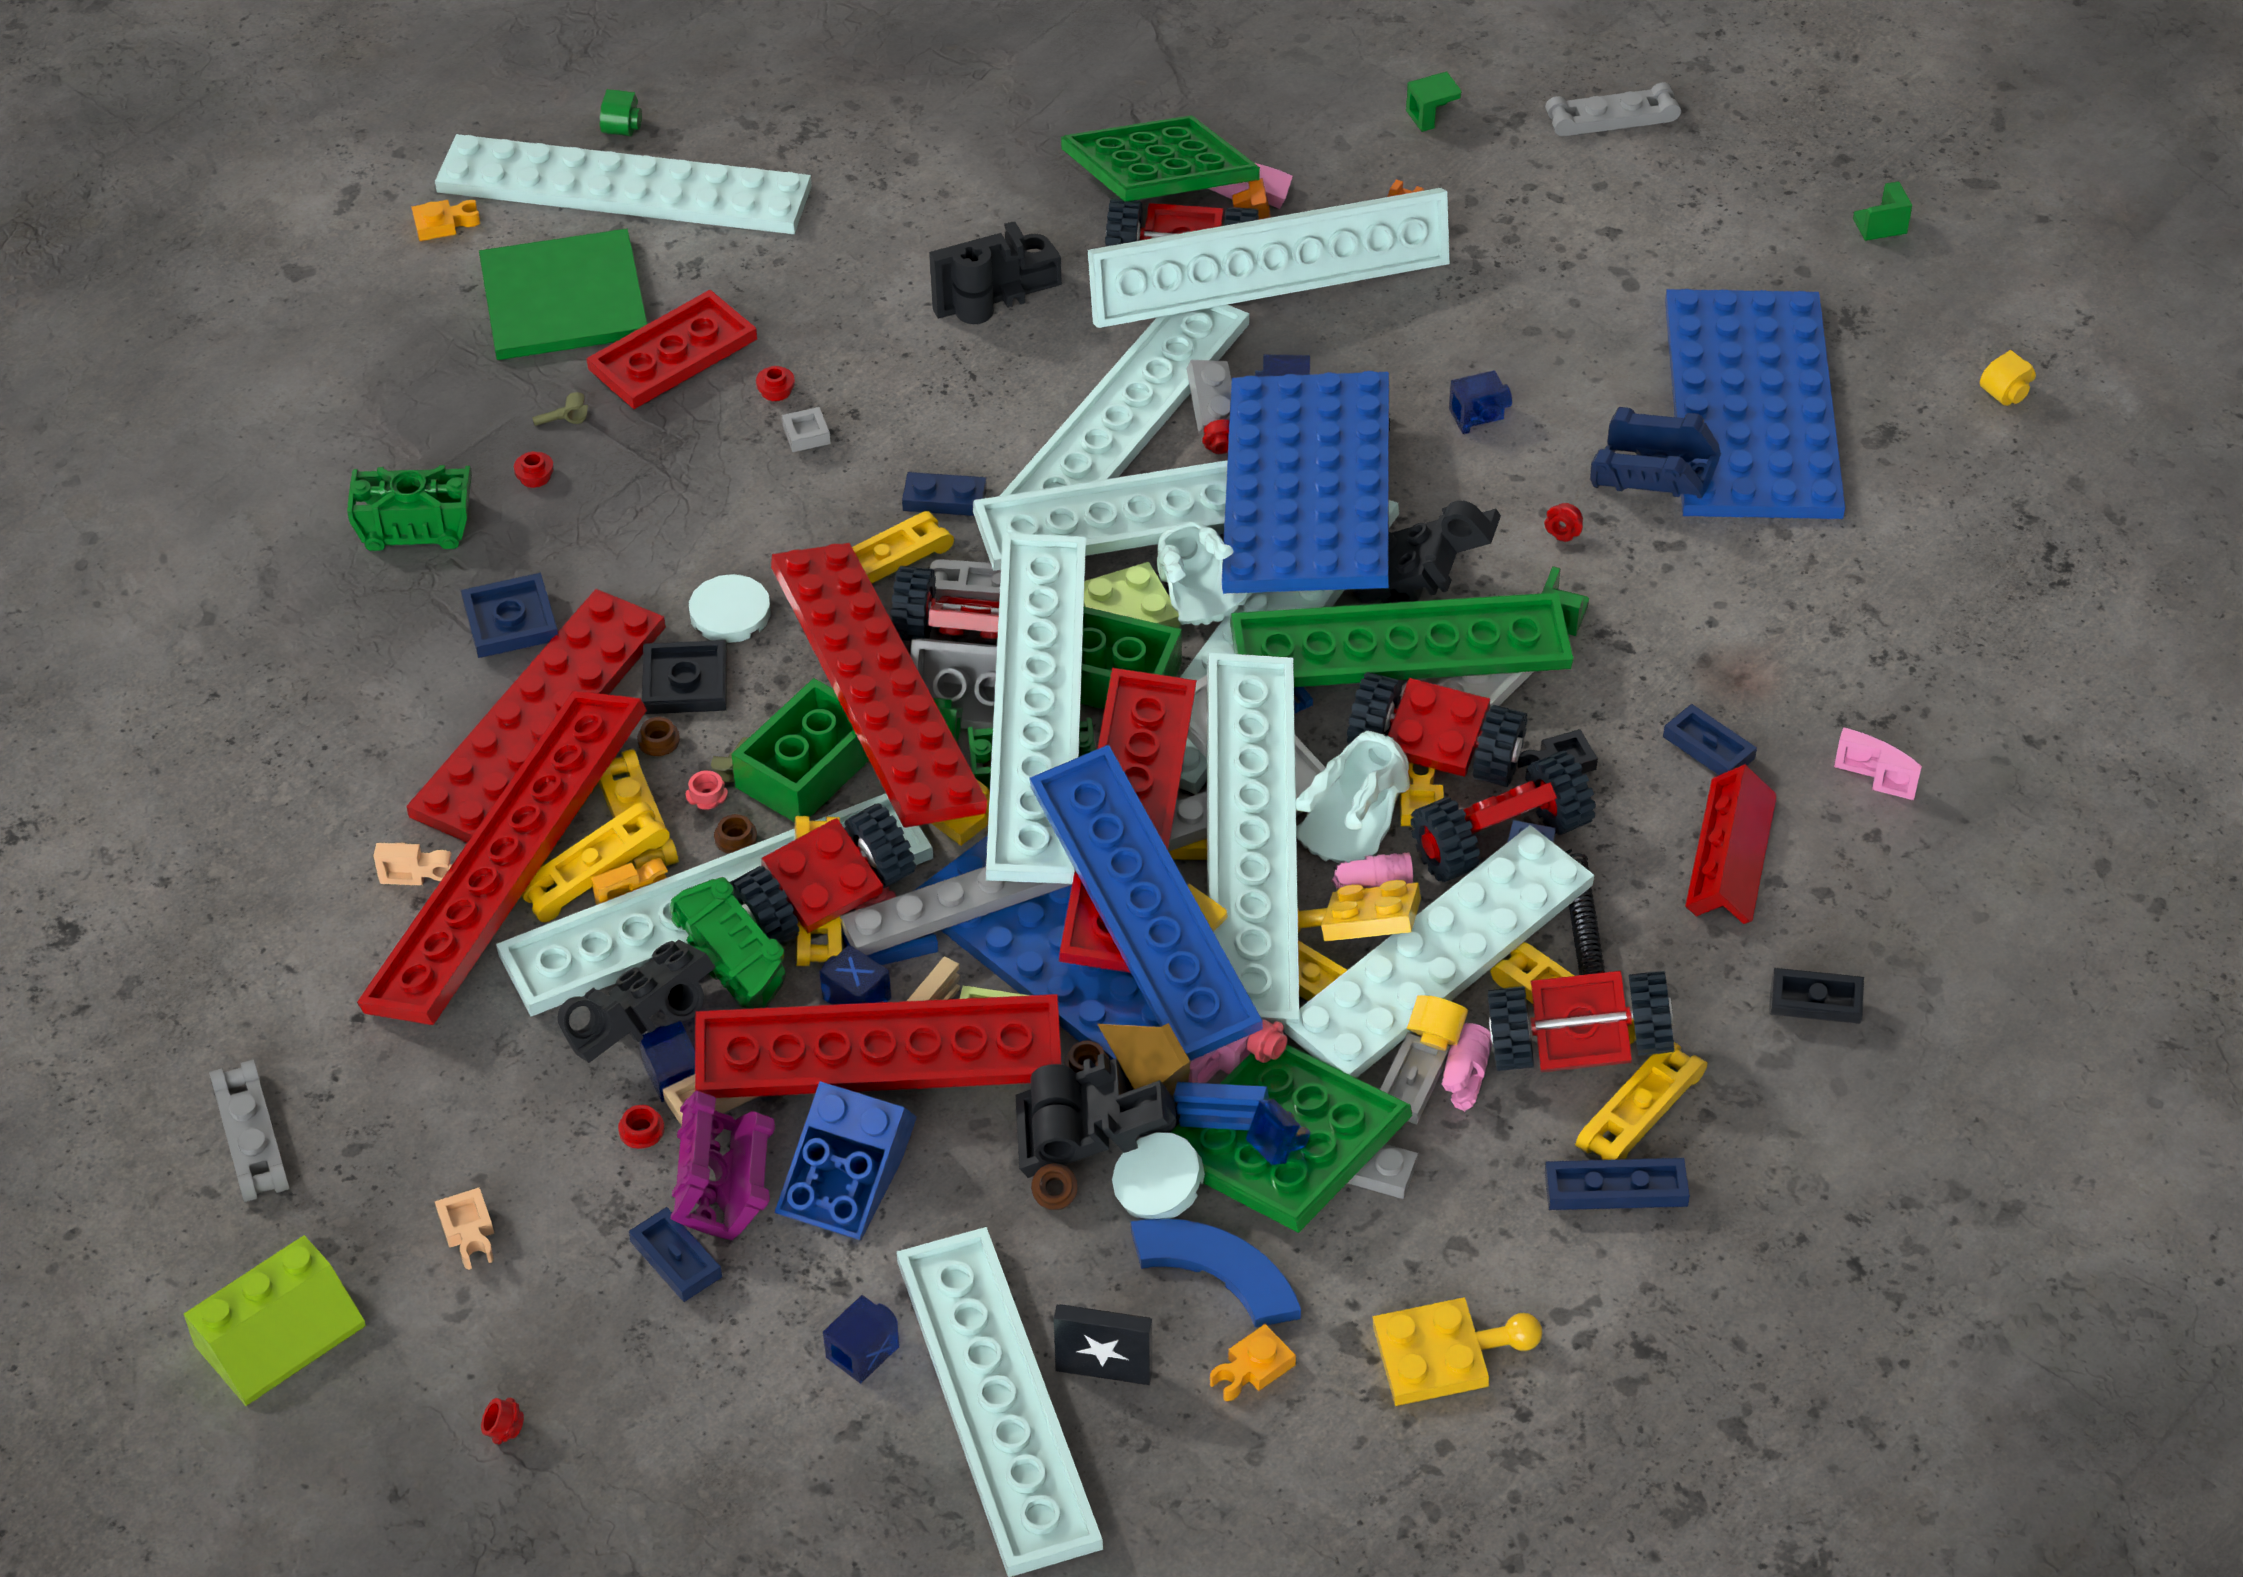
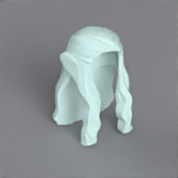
(1192, 566)
(1353, 799)

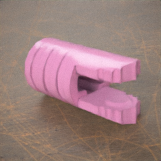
(1374, 871)
(1467, 1065)

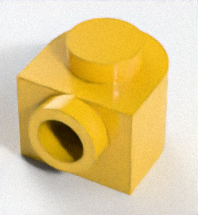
(2008, 378)
(1437, 1021)

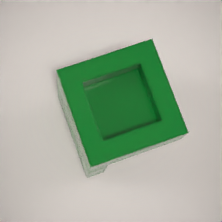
(1426, 95)
(1887, 219)
(1573, 604)

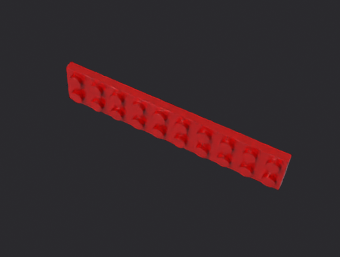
(878, 686)
(501, 858)

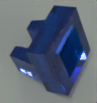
(1276, 1132)

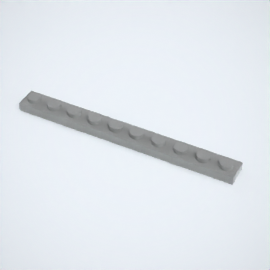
(972, 896)

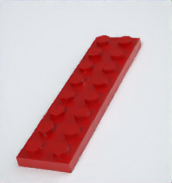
(586, 656)
(1148, 732)
(875, 1045)

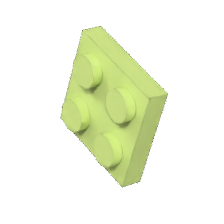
(1132, 593)

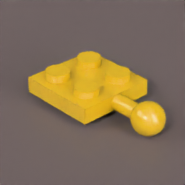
(1366, 911)
(1438, 1353)

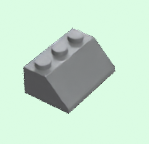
(960, 673)

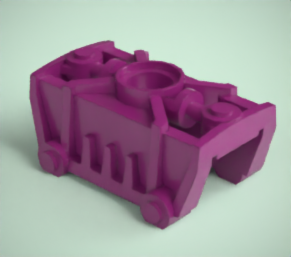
(738, 1173)

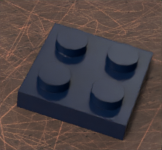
(509, 615)

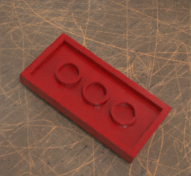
(671, 349)

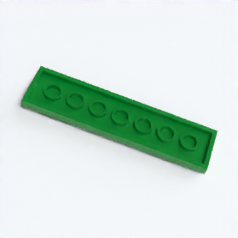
(1411, 638)

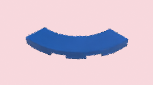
(1224, 1255)

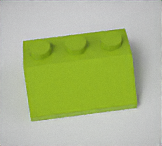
(274, 1320)

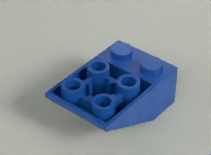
(844, 1160)

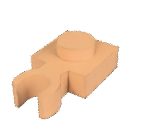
(407, 865)
(466, 1224)

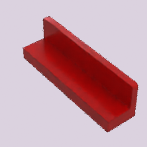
(1732, 845)

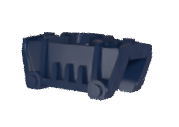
(1663, 454)

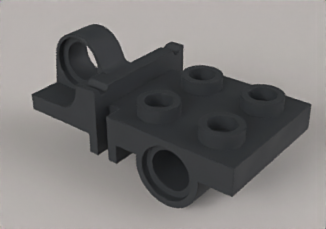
(991, 270)
(1427, 551)
(662, 985)
(1077, 1113)

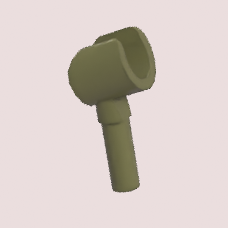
(573, 411)
(724, 766)

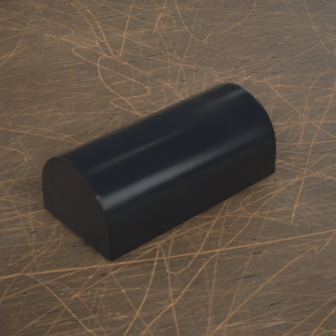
(1816, 995)

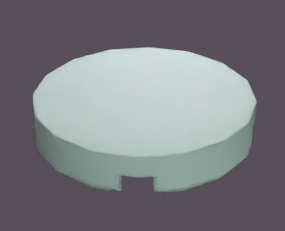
(729, 608)
(1158, 1177)

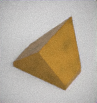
(1148, 1054)

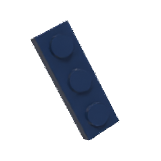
(1616, 1184)

